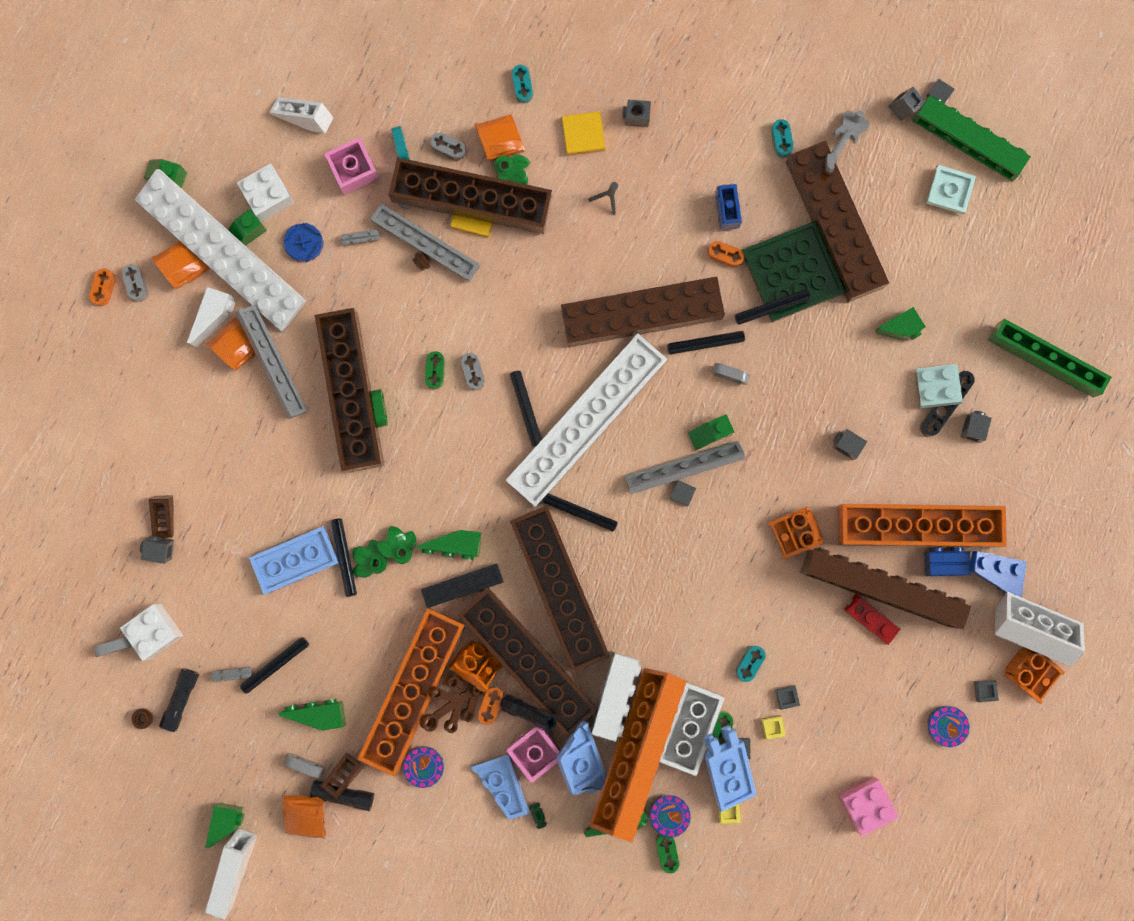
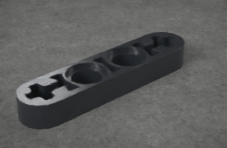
(950, 408)

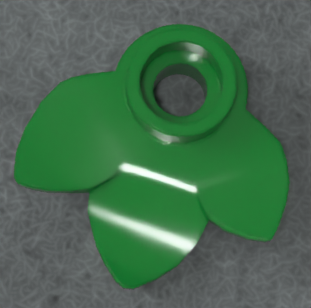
(515, 170)
(396, 542)
(366, 560)

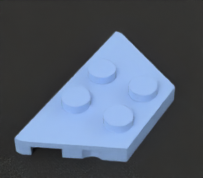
(581, 762)

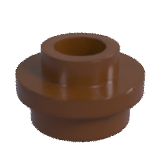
(421, 261)
(136, 718)

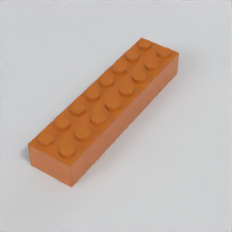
(921, 525)
(409, 694)
(638, 754)

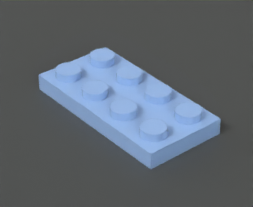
(294, 560)

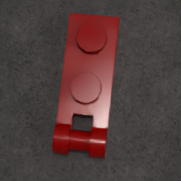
(872, 619)

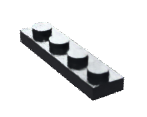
(462, 585)

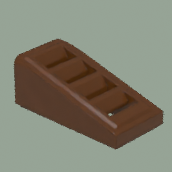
(169, 515)
(347, 779)

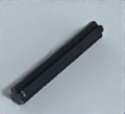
(772, 307)
(706, 342)
(526, 408)
(580, 512)
(343, 557)
(274, 665)

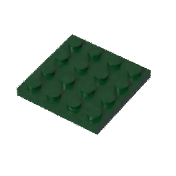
(792, 264)

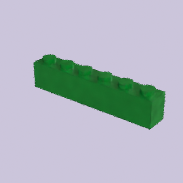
(971, 138)
(1049, 358)

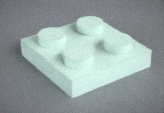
(950, 189)
(939, 386)

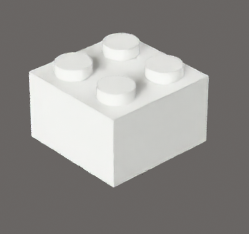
(265, 192)
(151, 632)

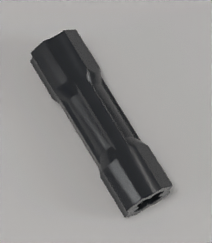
(173, 714)
(539, 717)
(356, 798)

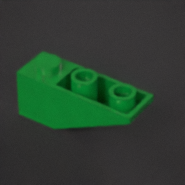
(459, 542)
(321, 717)

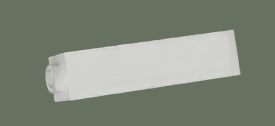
(230, 873)

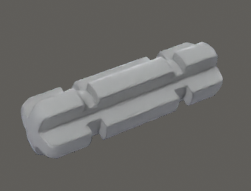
(360, 237)
(231, 674)

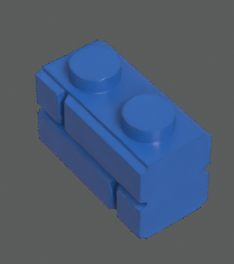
(728, 207)
(947, 563)

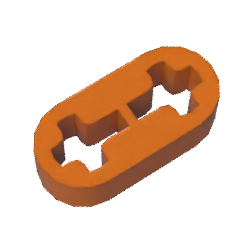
(723, 258)
(102, 287)
(486, 703)

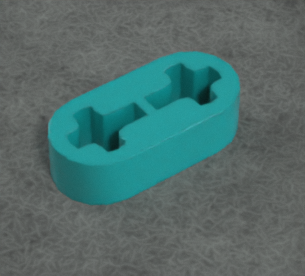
(525, 83)
(777, 138)
(400, 142)
(754, 666)

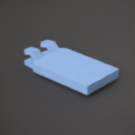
(729, 769)

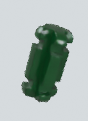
(538, 815)

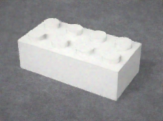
(1039, 629)
(614, 696)
(693, 721)

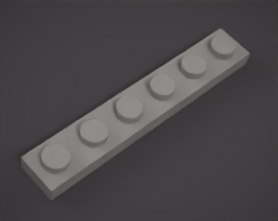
(425, 242)
(271, 362)
(684, 467)

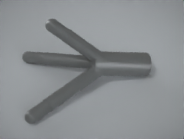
(611, 191)

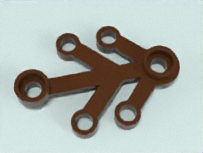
(455, 705)

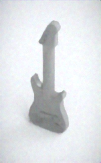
(851, 127)

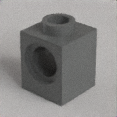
(906, 103)
(637, 105)
(976, 426)
(849, 444)
(157, 549)

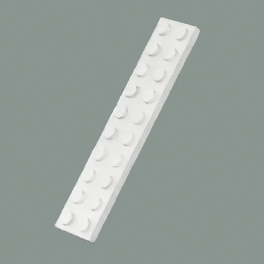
(220, 250)
(586, 420)

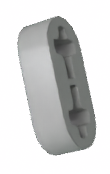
(446, 150)
(130, 283)
(468, 373)
(730, 374)
(112, 647)
(303, 765)

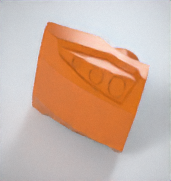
(500, 137)
(180, 265)
(232, 345)
(797, 532)
(476, 665)
(1037, 670)
(304, 816)

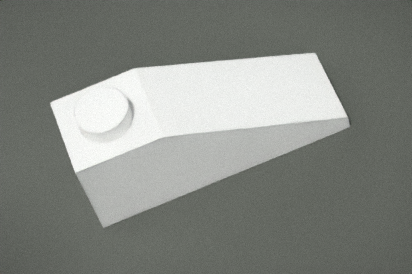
(305, 114)
(212, 312)

